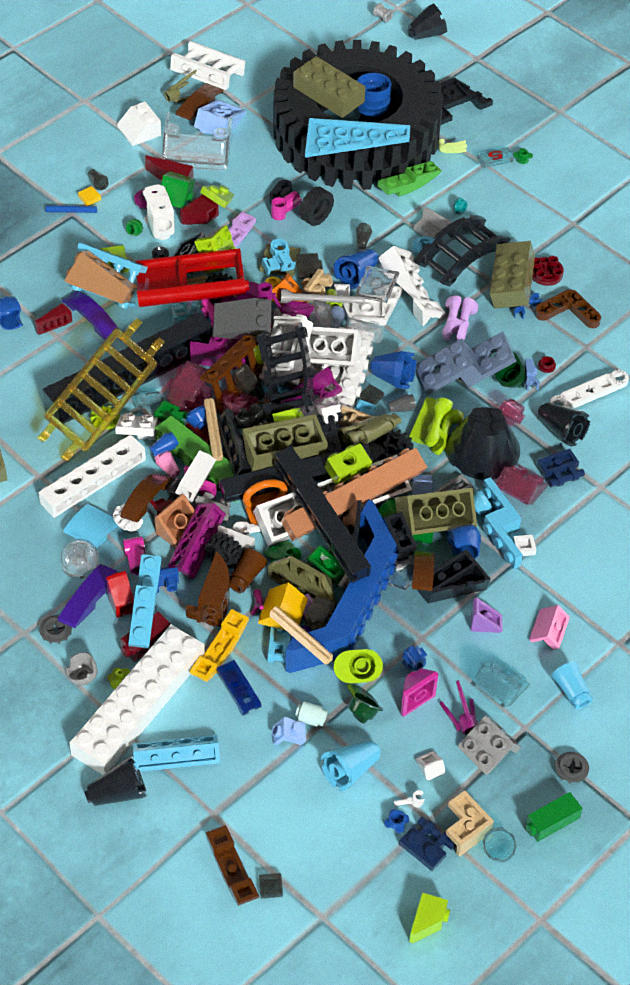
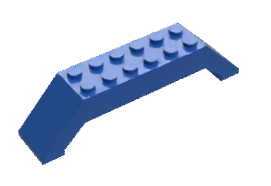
(358, 599)

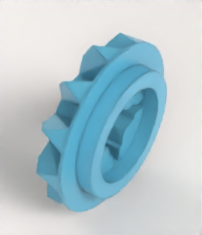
(420, 242)

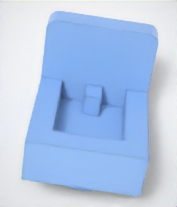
(290, 731)

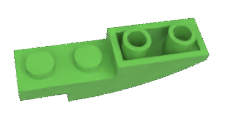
(411, 180)

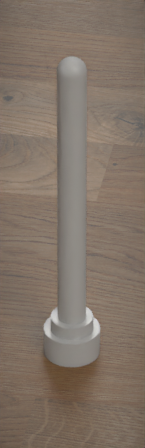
(287, 296)

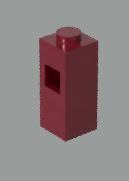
(159, 626)

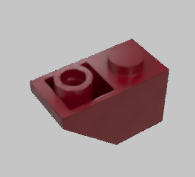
(199, 211)

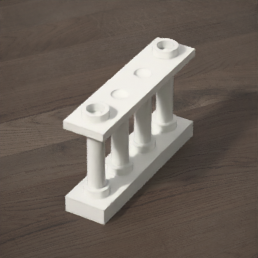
(206, 73)

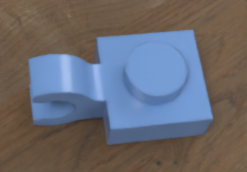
(530, 374)

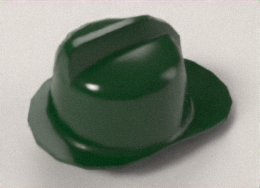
(512, 375)
(362, 704)

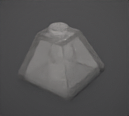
(377, 284)

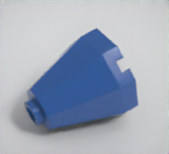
(395, 368)

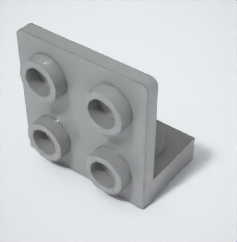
(488, 744)

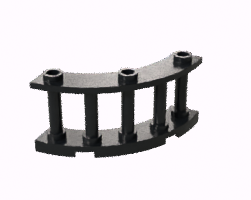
(455, 231)
(272, 380)

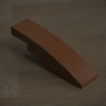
(200, 98)

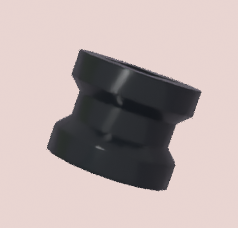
(160, 252)

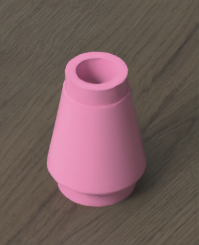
(167, 464)

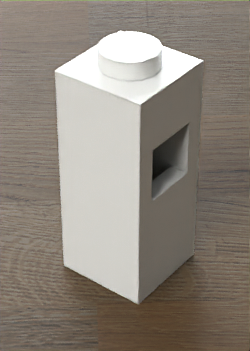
(196, 475)

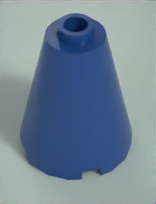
(351, 267)

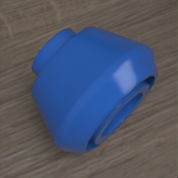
(197, 417)

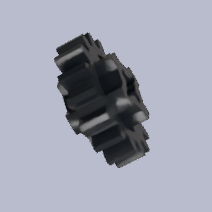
(394, 443)

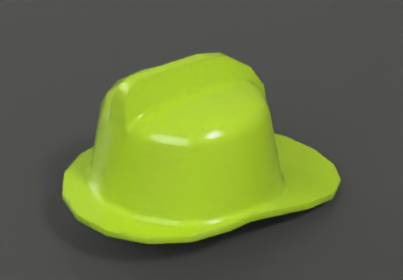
(358, 666)

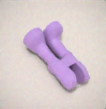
(453, 324)

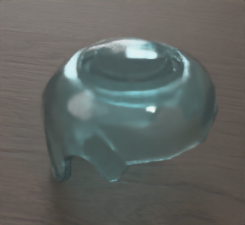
(499, 845)

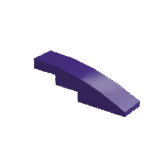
(86, 596)

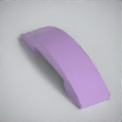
(241, 227)

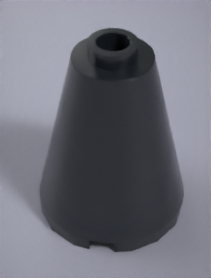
(565, 422)
(117, 785)

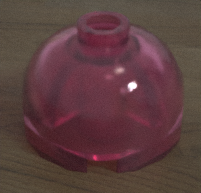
(236, 403)

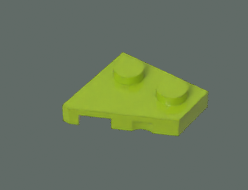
(218, 194)

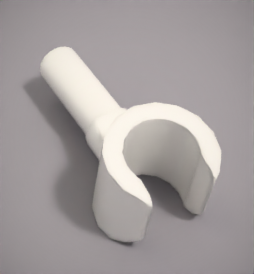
(412, 800)

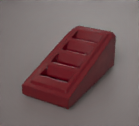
(54, 319)

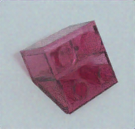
(520, 484)

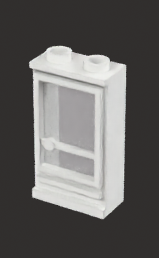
(282, 325)

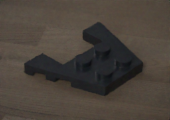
(457, 93)

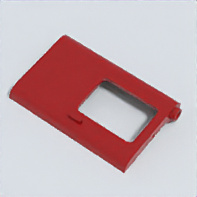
(167, 278)

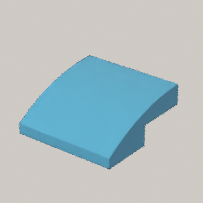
(91, 525)

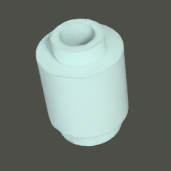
(311, 714)

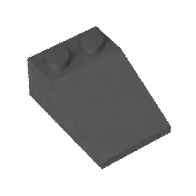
(242, 317)

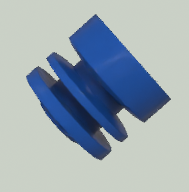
(376, 94)

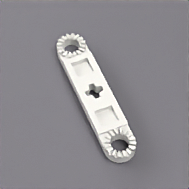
(600, 386)

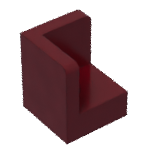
(158, 506)

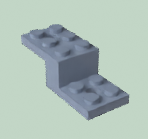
(467, 363)

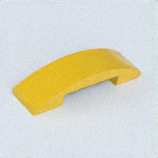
(221, 647)

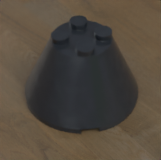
(483, 444)

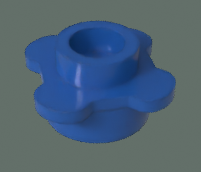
(396, 815)

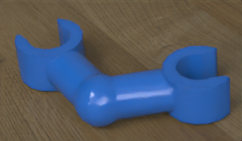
(520, 309)

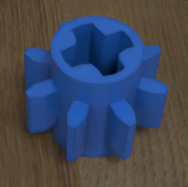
(414, 658)

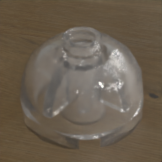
(79, 558)

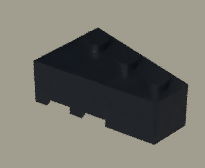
(457, 578)

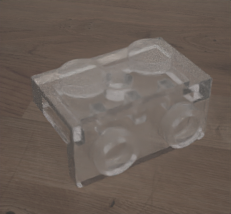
(369, 330)

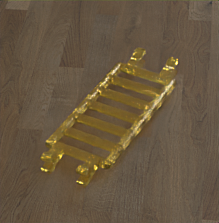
(118, 404)

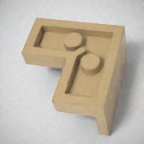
(472, 824)

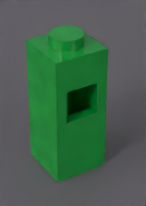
(553, 816)

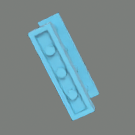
(119, 263)

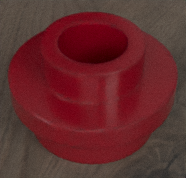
(547, 364)

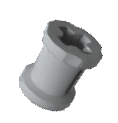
(383, 12)

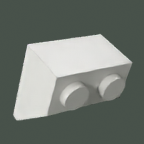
(140, 124)

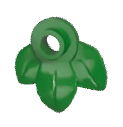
(282, 551)

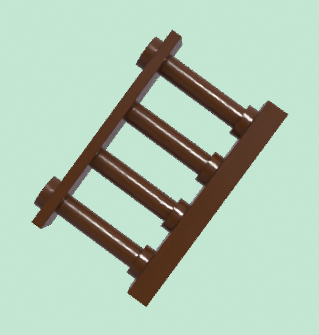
(222, 368)

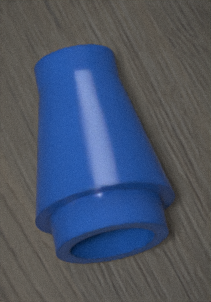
(164, 444)

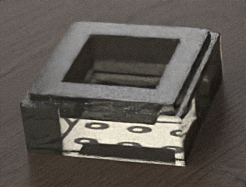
(371, 394)
(270, 885)

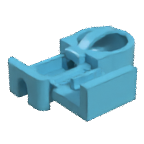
(279, 259)

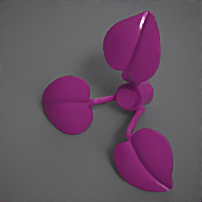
(264, 291)

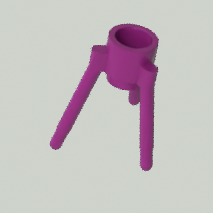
(467, 720)

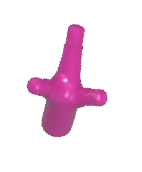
(258, 601)

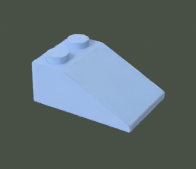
(217, 115)

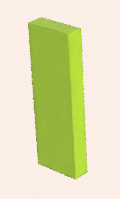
(424, 418)

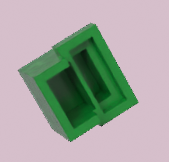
(179, 188)

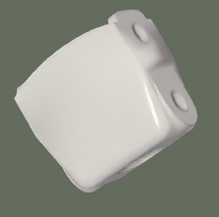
(158, 220)

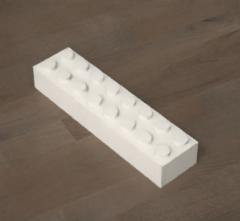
(272, 512)
(136, 700)

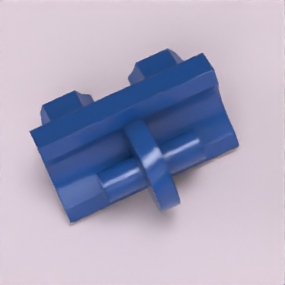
(169, 578)

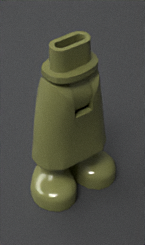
(367, 429)

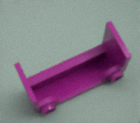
(209, 353)

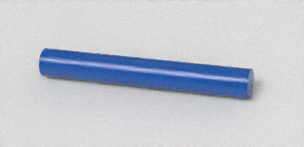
(71, 209)

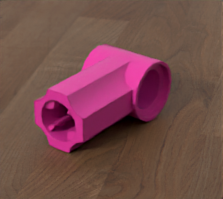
(281, 206)
(133, 550)

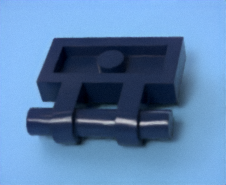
(558, 463)
(424, 849)

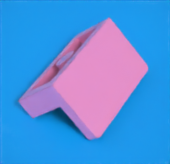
(550, 626)

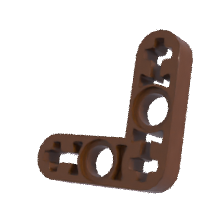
(569, 300)

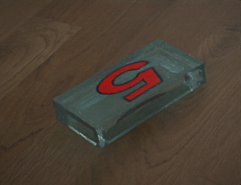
(495, 157)

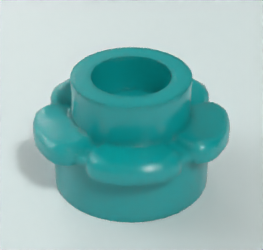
(460, 205)

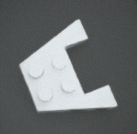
(370, 310)

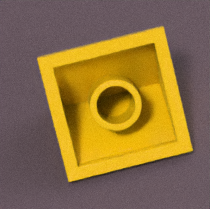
(288, 600)

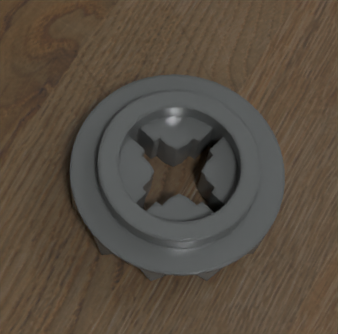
(47, 632)
(580, 765)

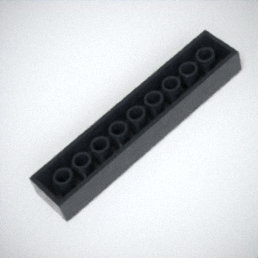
(170, 356)

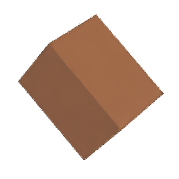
(173, 520)

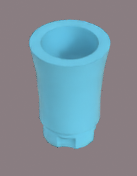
(573, 684)

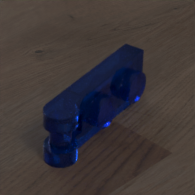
(238, 687)

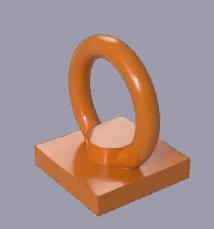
(251, 502)

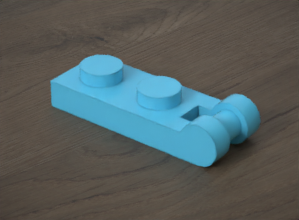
(278, 640)

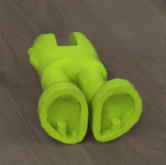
(438, 434)

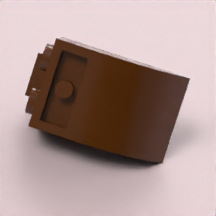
(214, 596)

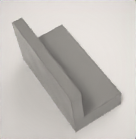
(430, 223)

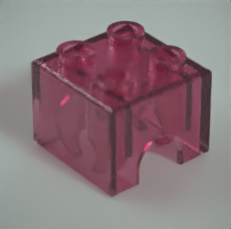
(187, 389)

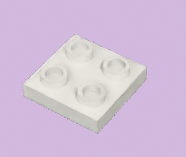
(142, 426)

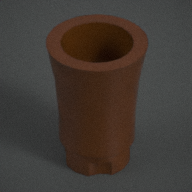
(246, 570)

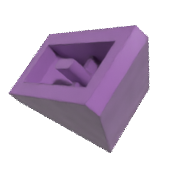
(485, 618)

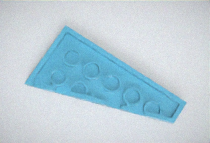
(338, 136)

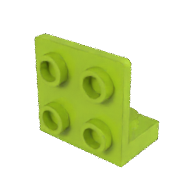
(219, 241)

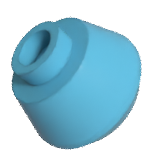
(482, 504)

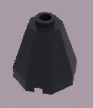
(427, 24)

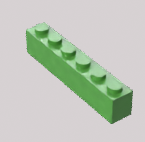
(189, 447)

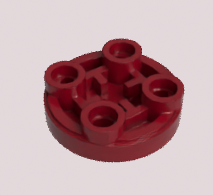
(547, 271)

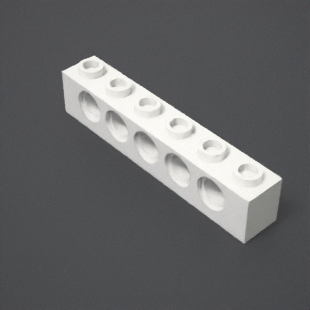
(92, 476)

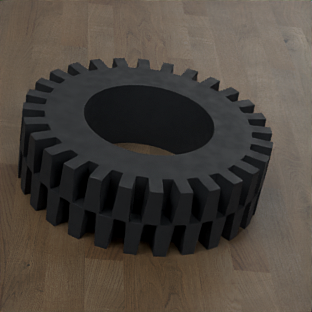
(413, 102)

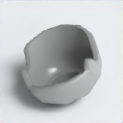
(82, 669)

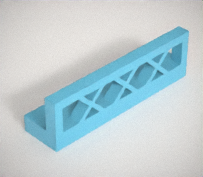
(176, 753)

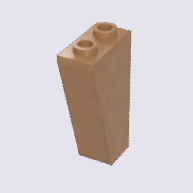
(99, 278)

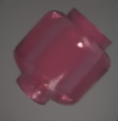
(512, 411)

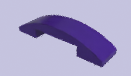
(92, 312)

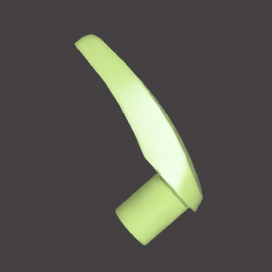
(457, 147)

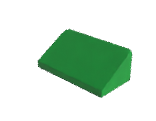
(326, 562)

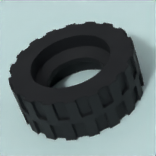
(316, 197)

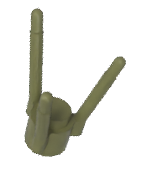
(173, 93)

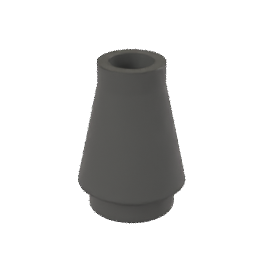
(402, 404)

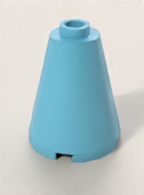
(348, 763)

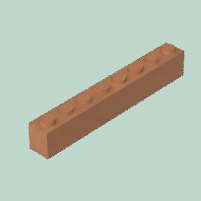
(365, 487)

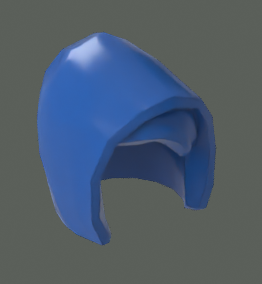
(10, 313)
(464, 538)

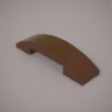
(142, 495)
(423, 570)
(230, 866)

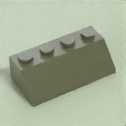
(266, 440)
(438, 510)

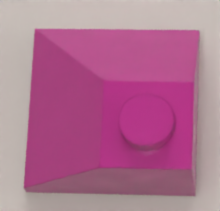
(418, 689)

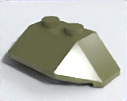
(302, 577)

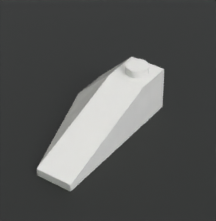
(402, 261)

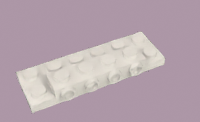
(351, 376)

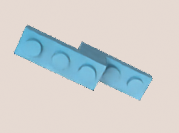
(501, 523)
(145, 601)

